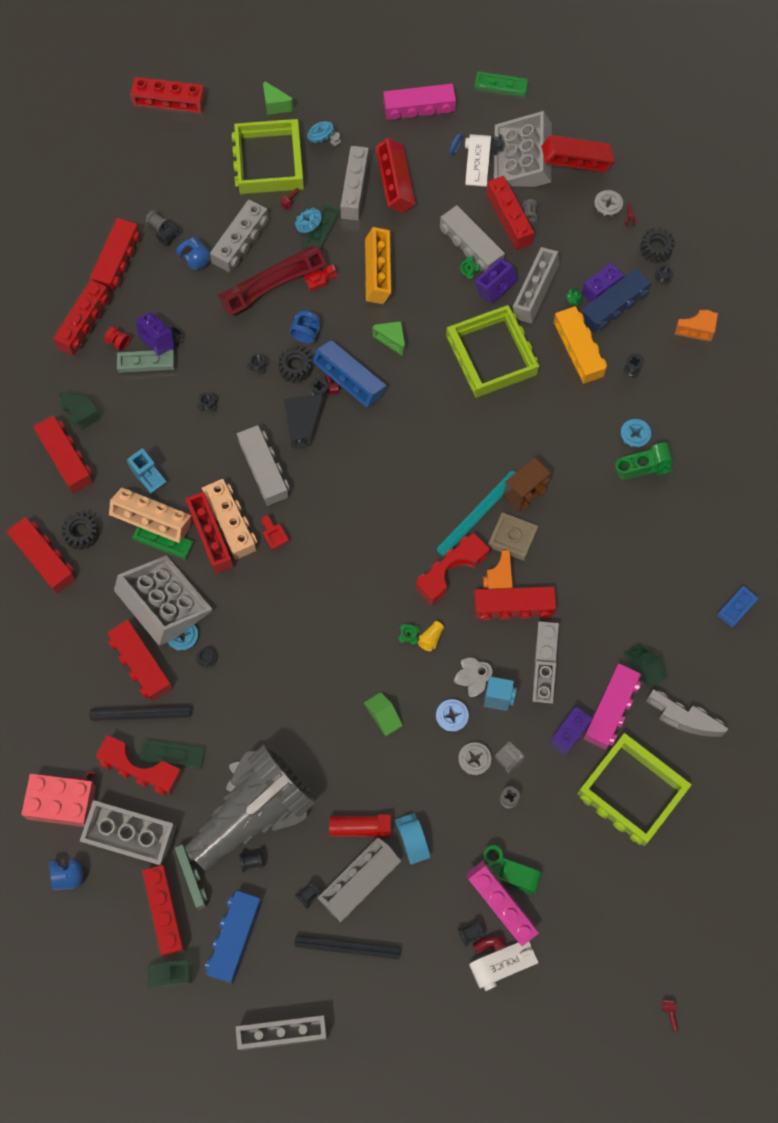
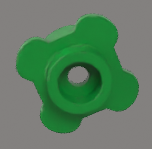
(465, 267)
(574, 296)
(414, 630)

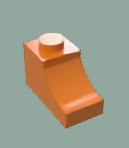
(698, 327)
(499, 576)

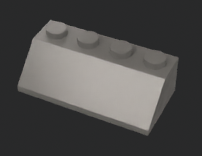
(128, 832)

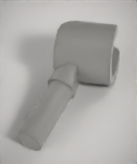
(335, 138)

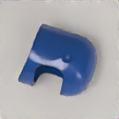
(198, 257)
(305, 326)
(66, 877)

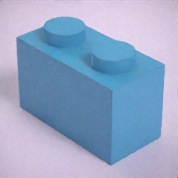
(499, 694)

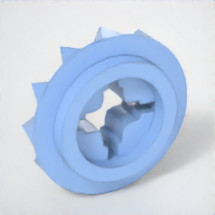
(457, 708)

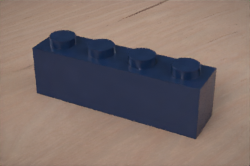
(615, 300)

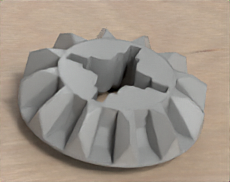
(603, 197)
(475, 749)

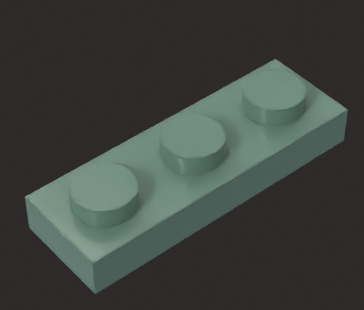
(144, 361)
(192, 877)

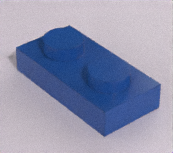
(737, 606)

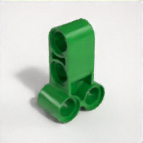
(658, 460)
(512, 873)

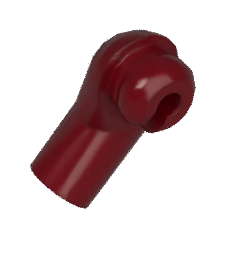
(487, 942)

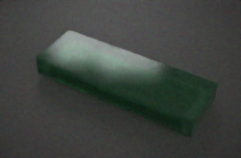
(320, 234)
(172, 754)

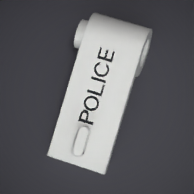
(478, 160)
(502, 964)

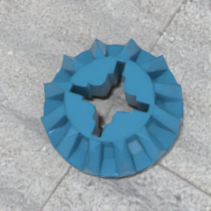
(320, 132)
(306, 226)
(636, 425)
(189, 640)

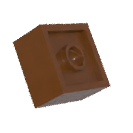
(526, 484)

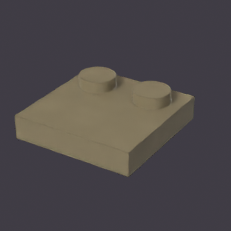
(513, 535)

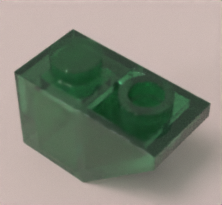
(80, 408)
(646, 664)
(169, 974)

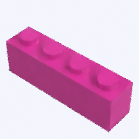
(419, 101)
(612, 706)
(502, 903)

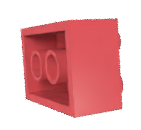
(58, 800)

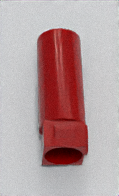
(360, 826)

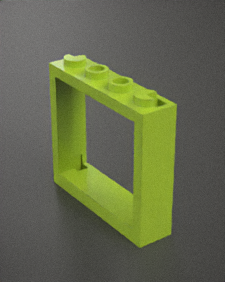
(267, 129)
(502, 314)
(651, 763)

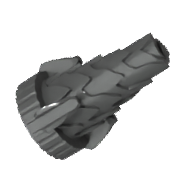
(264, 798)

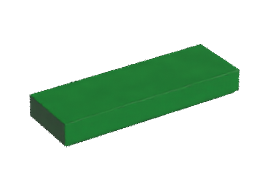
(501, 84)
(164, 544)

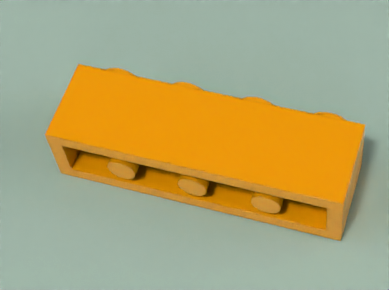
(378, 265)
(580, 345)

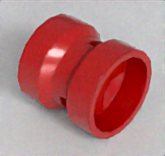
(117, 338)

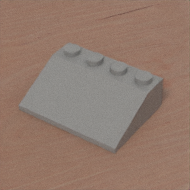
(522, 154)
(161, 599)

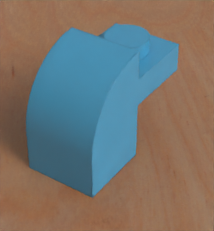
(145, 472)
(412, 838)

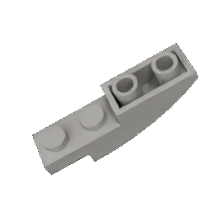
(545, 662)
(692, 721)

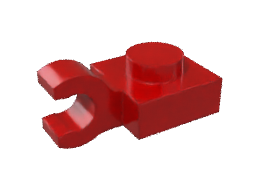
(318, 278)
(273, 535)

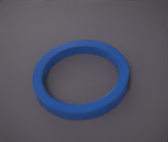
(460, 136)

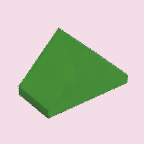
(276, 100)
(390, 335)
(383, 714)

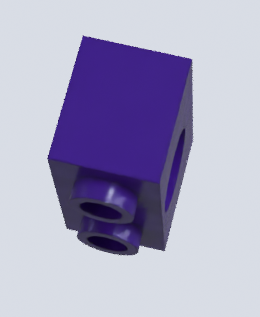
(496, 280)
(601, 282)
(154, 333)
(570, 731)

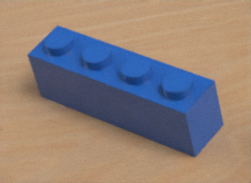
(349, 373)
(233, 937)

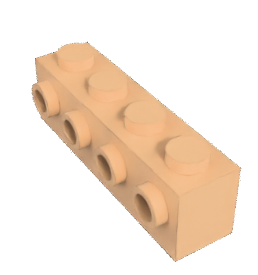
(150, 515)
(229, 519)

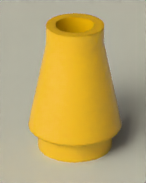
(431, 636)

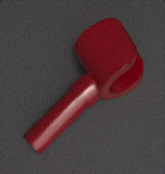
(286, 200)
(630, 216)
(332, 387)
(90, 773)
(670, 1006)

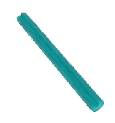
(473, 517)

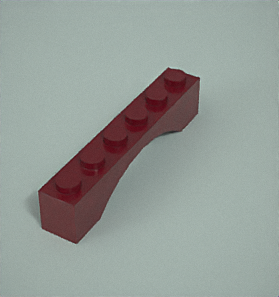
(246, 292)

